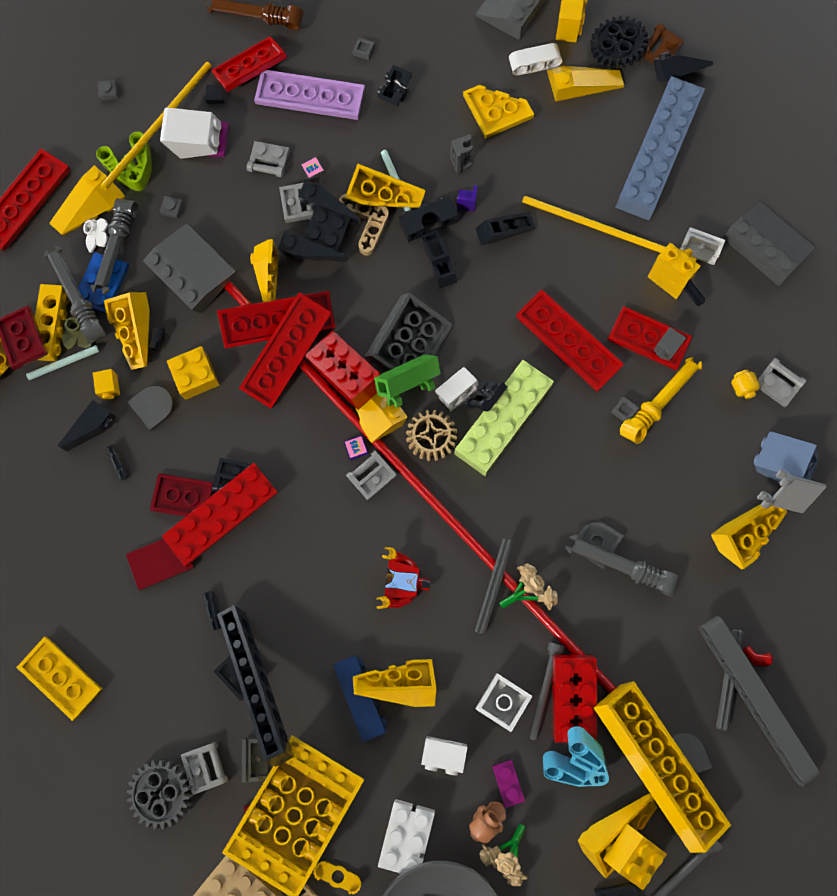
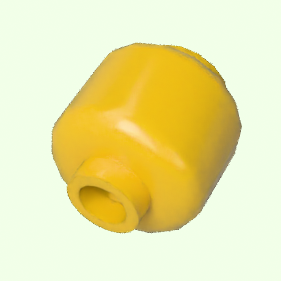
(745, 384)

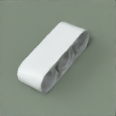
(535, 59)

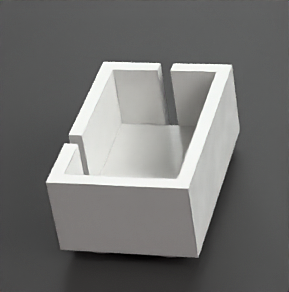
(406, 837)

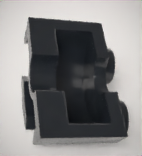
(396, 85)

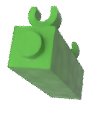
(407, 376)

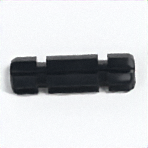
(117, 462)
(212, 610)

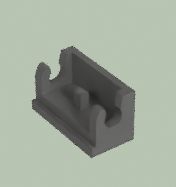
(460, 151)
(253, 764)

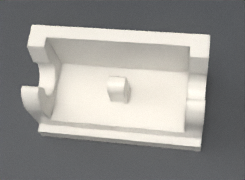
(704, 246)
(457, 389)

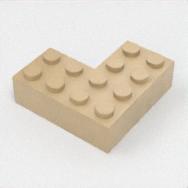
(235, 880)

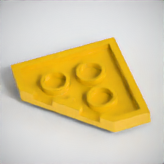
(496, 110)

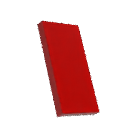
(249, 63)
(642, 335)

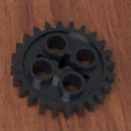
(619, 42)

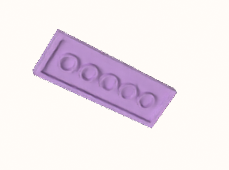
(310, 94)

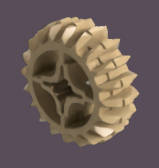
(439, 433)

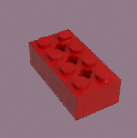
(344, 369)
(564, 688)

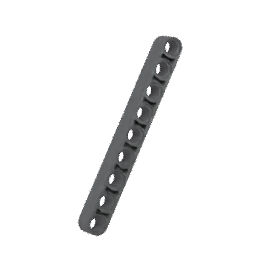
(759, 701)

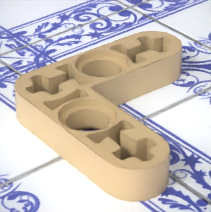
(373, 221)

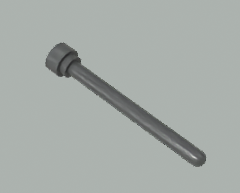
(554, 649)
(687, 869)

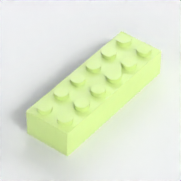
(501, 424)

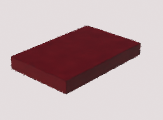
(21, 338)
(179, 494)
(155, 564)

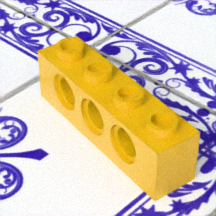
(44, 314)

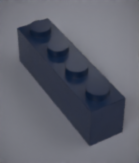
(363, 708)

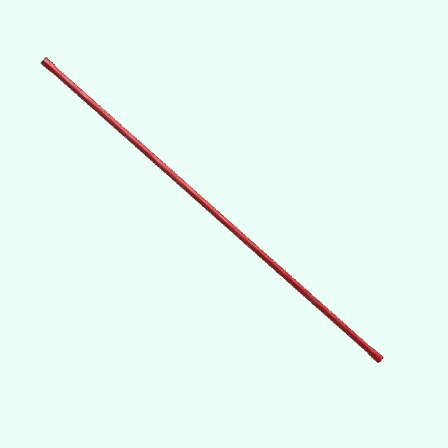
(436, 505)

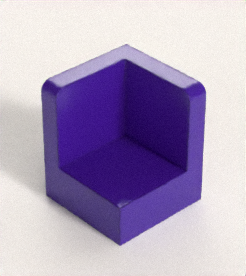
(467, 199)

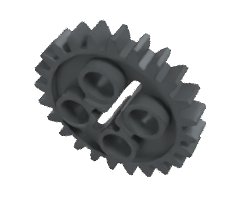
(173, 805)

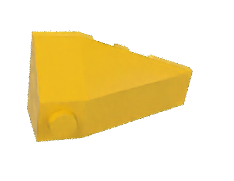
(575, 81)
(379, 189)
(86, 202)
(265, 264)
(131, 321)
(379, 419)
(745, 535)
(405, 685)
(602, 835)

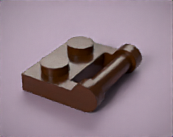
(670, 43)

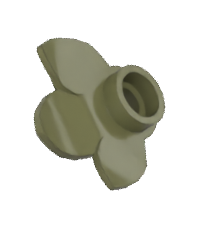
(73, 336)

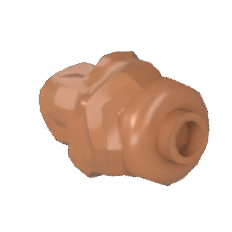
(487, 822)

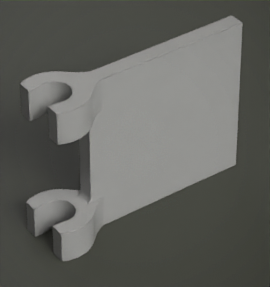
(794, 494)

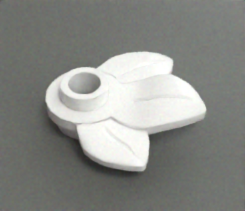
(95, 233)

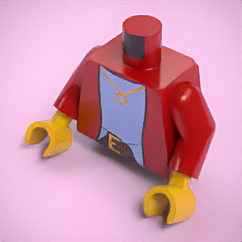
(401, 581)

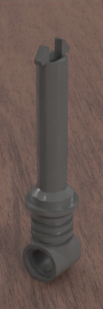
(118, 230)
(80, 308)
(640, 572)

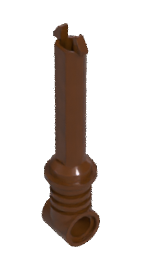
(290, 16)

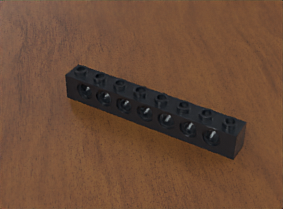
(255, 687)

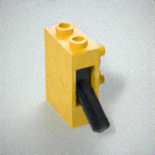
(675, 272)

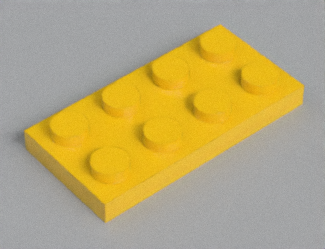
(59, 678)

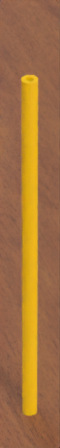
(154, 127)
(596, 225)

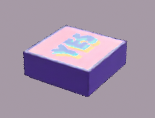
(356, 447)

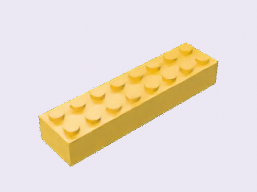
(662, 767)

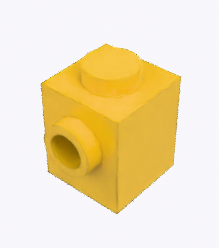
(106, 384)

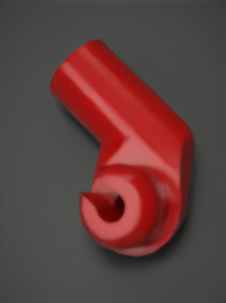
(762, 660)

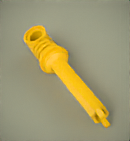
(636, 428)

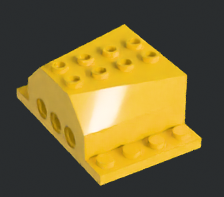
(293, 818)

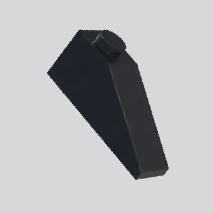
(677, 66)
(504, 227)
(90, 424)

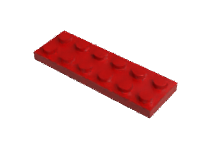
(29, 194)
(259, 320)
(569, 340)
(285, 350)
(219, 514)

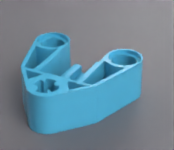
(585, 767)

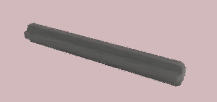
(494, 586)
(727, 692)

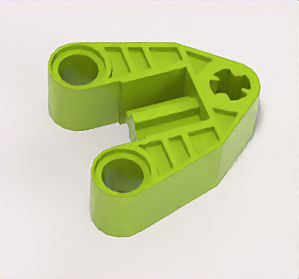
(135, 175)

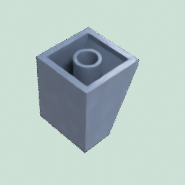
(786, 454)

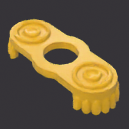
(324, 871)

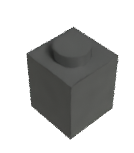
(669, 344)

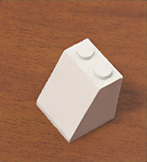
(190, 132)

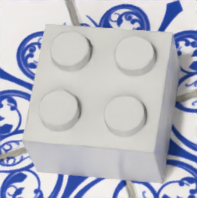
(503, 702)
(444, 755)

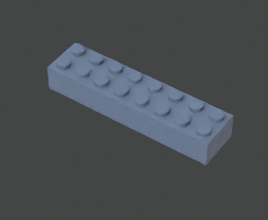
(660, 148)

